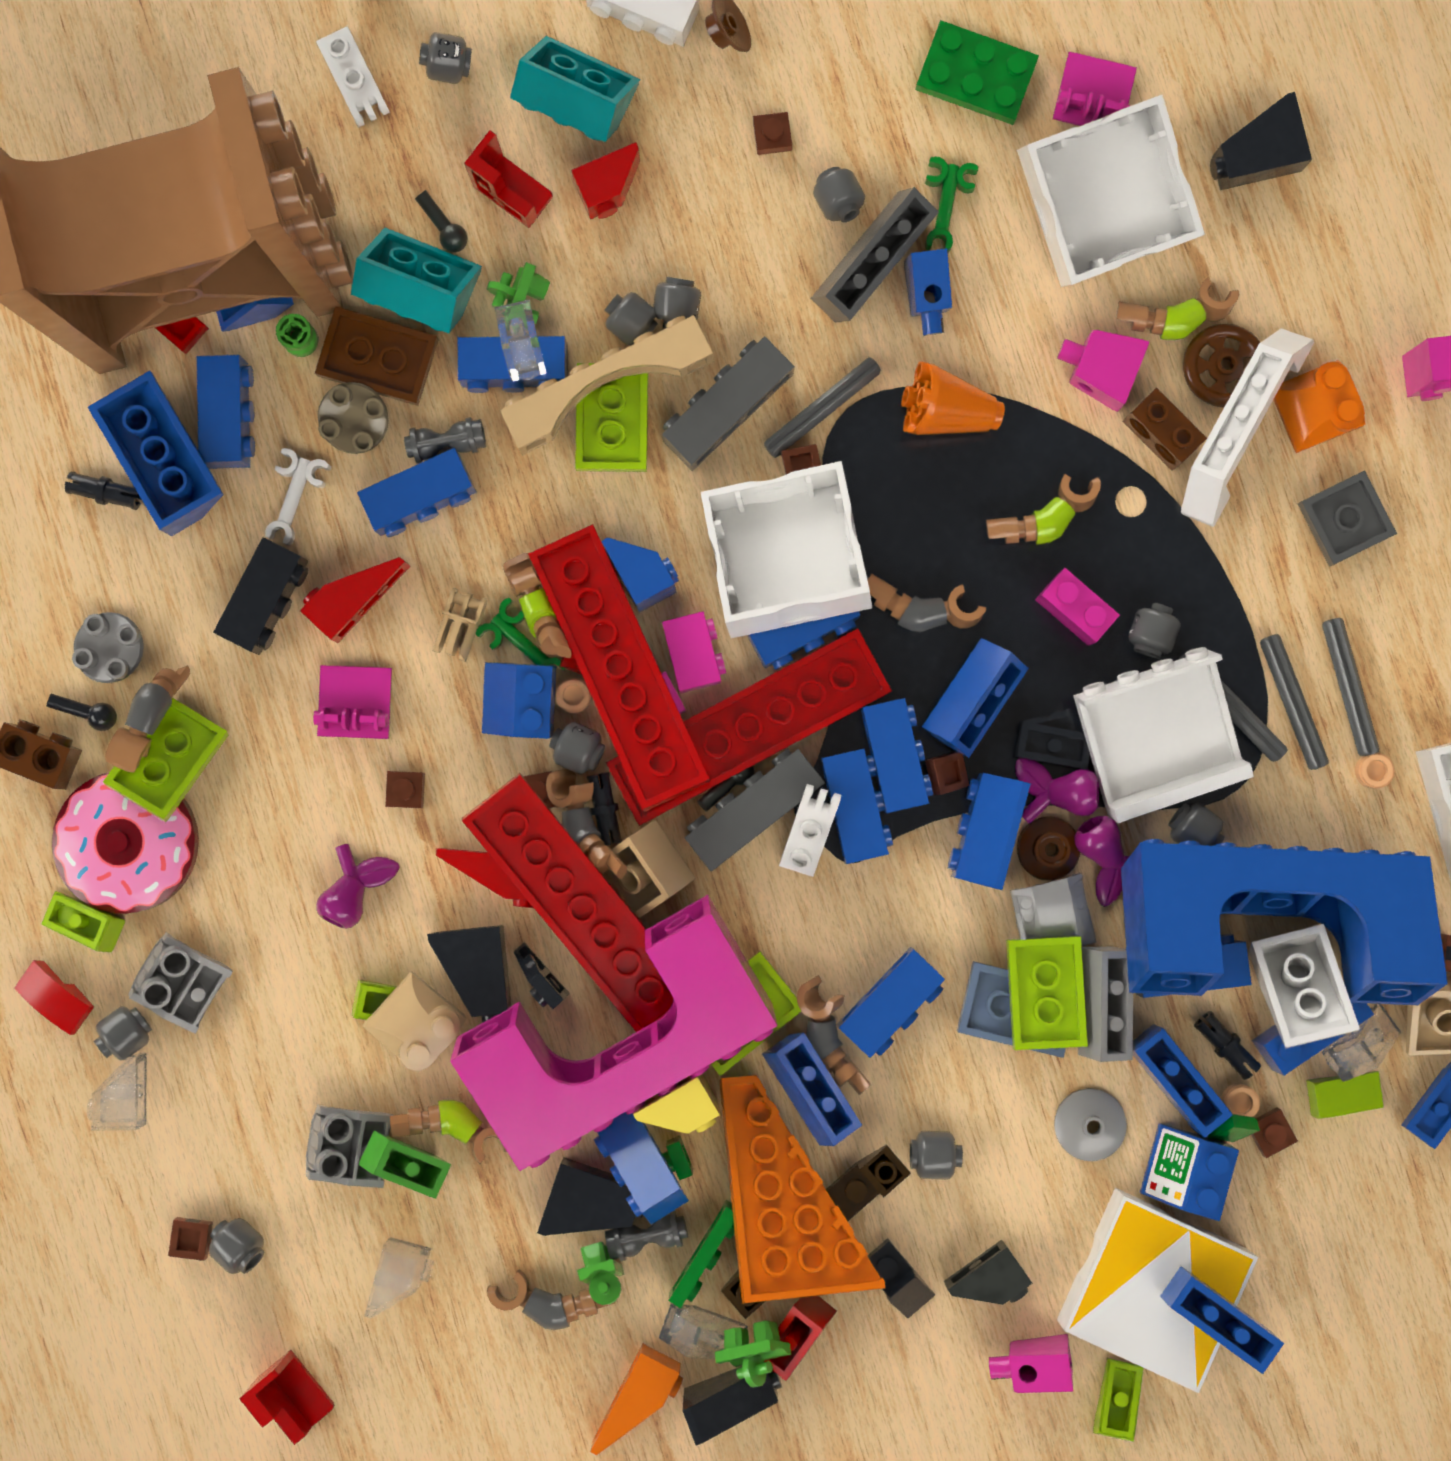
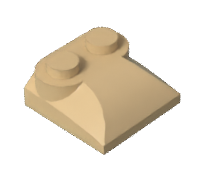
(415, 1023)
(1430, 1024)

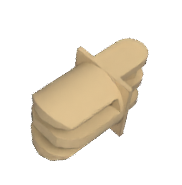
(459, 624)

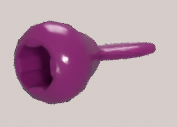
(1073, 792)
(1101, 842)
(344, 899)

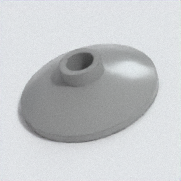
(1076, 1113)

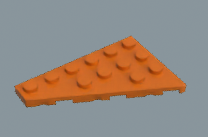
(784, 1220)

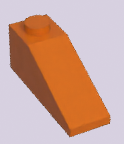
(641, 1394)

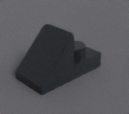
(902, 1283)

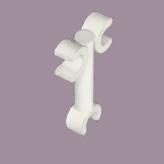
(301, 470)

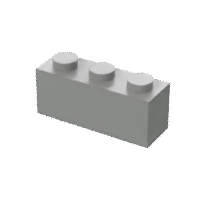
(1107, 1004)

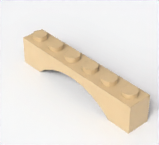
(672, 352)

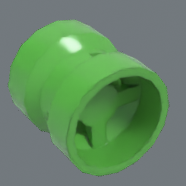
(300, 342)

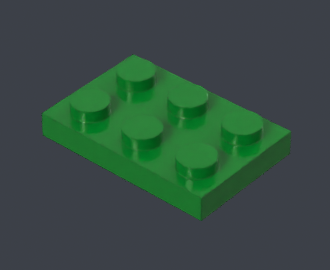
(976, 72)

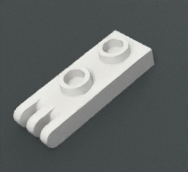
(351, 74)
(809, 831)

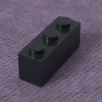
(262, 597)

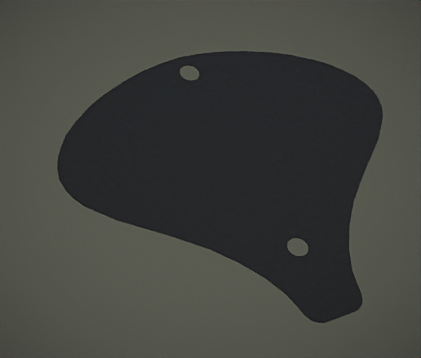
(924, 531)

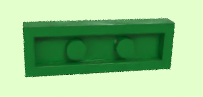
(704, 1257)

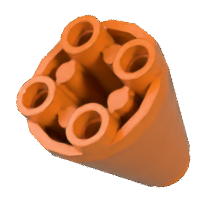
(947, 404)

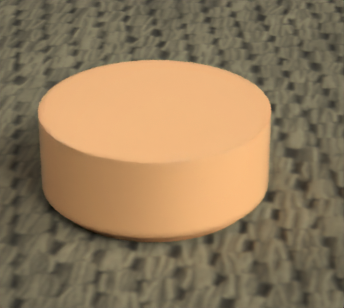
(573, 695)
(1374, 770)
(1241, 1100)

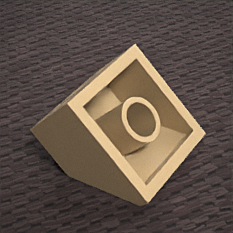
(652, 872)

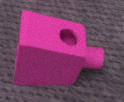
(1105, 365)
(1048, 1361)

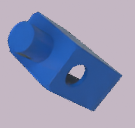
(928, 273)

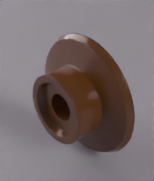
(728, 26)
(1032, 848)

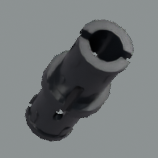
(102, 490)
(605, 808)
(1227, 1045)

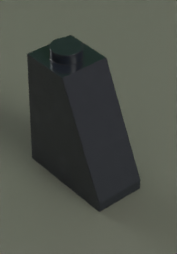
(1264, 148)
(476, 966)
(585, 1201)
(725, 1402)

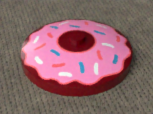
(119, 852)

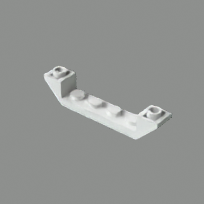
(1238, 422)

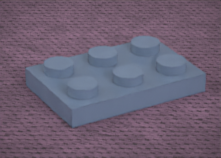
(987, 1007)

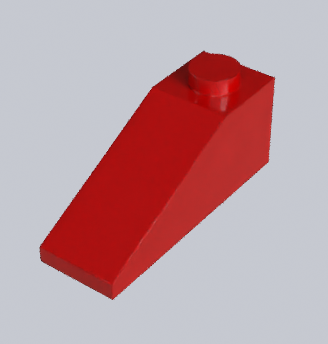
(347, 600)
(484, 870)

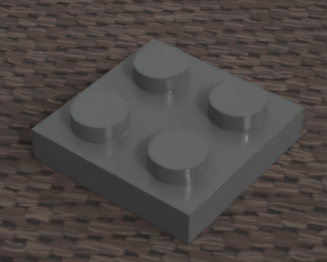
(1347, 518)

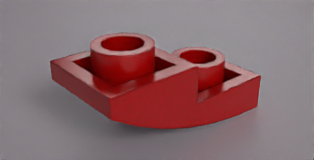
(55, 1000)

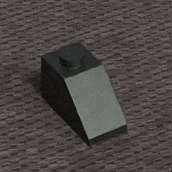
(991, 1277)

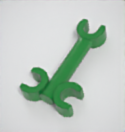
(950, 177)
(503, 626)

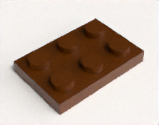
(377, 354)

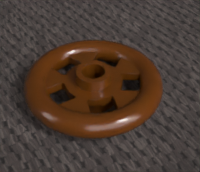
(1195, 365)

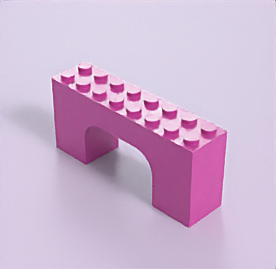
(551, 1101)

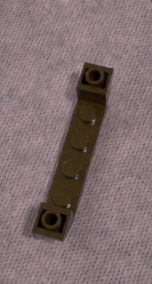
(851, 1192)

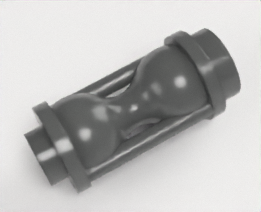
(462, 436)
(630, 1240)

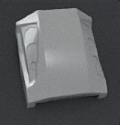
(1053, 910)
(178, 982)
(338, 1143)

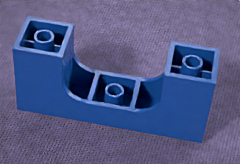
(1370, 902)

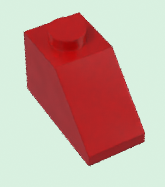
(606, 181)
(801, 1329)

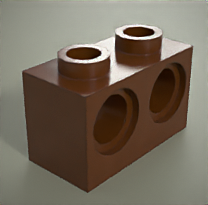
(1164, 429)
(33, 761)

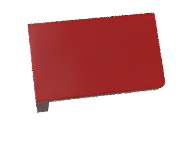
(506, 182)
(287, 1396)

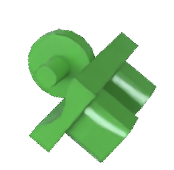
(525, 283)
(601, 1274)
(752, 1355)

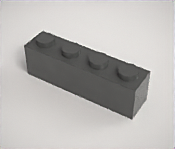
(874, 255)
(727, 403)
(752, 811)

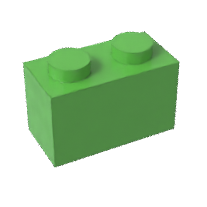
(404, 1164)

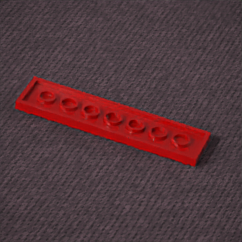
(619, 668)
(773, 715)
(571, 898)

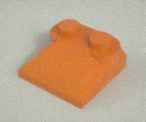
(1319, 406)

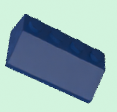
(157, 454)

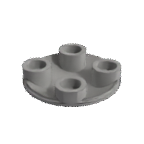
(108, 647)

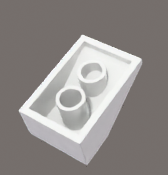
(1303, 986)

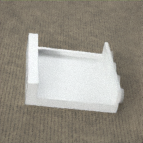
(1161, 735)

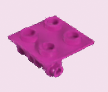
(1092, 89)
(354, 702)

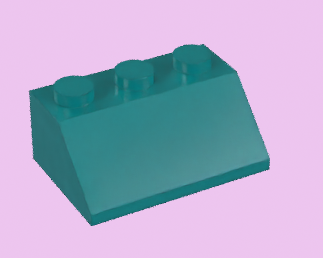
(573, 88)
(415, 280)

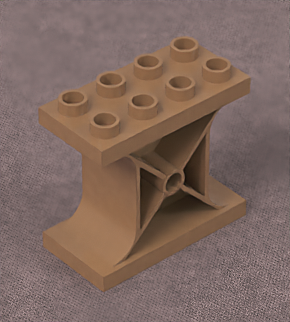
(169, 228)

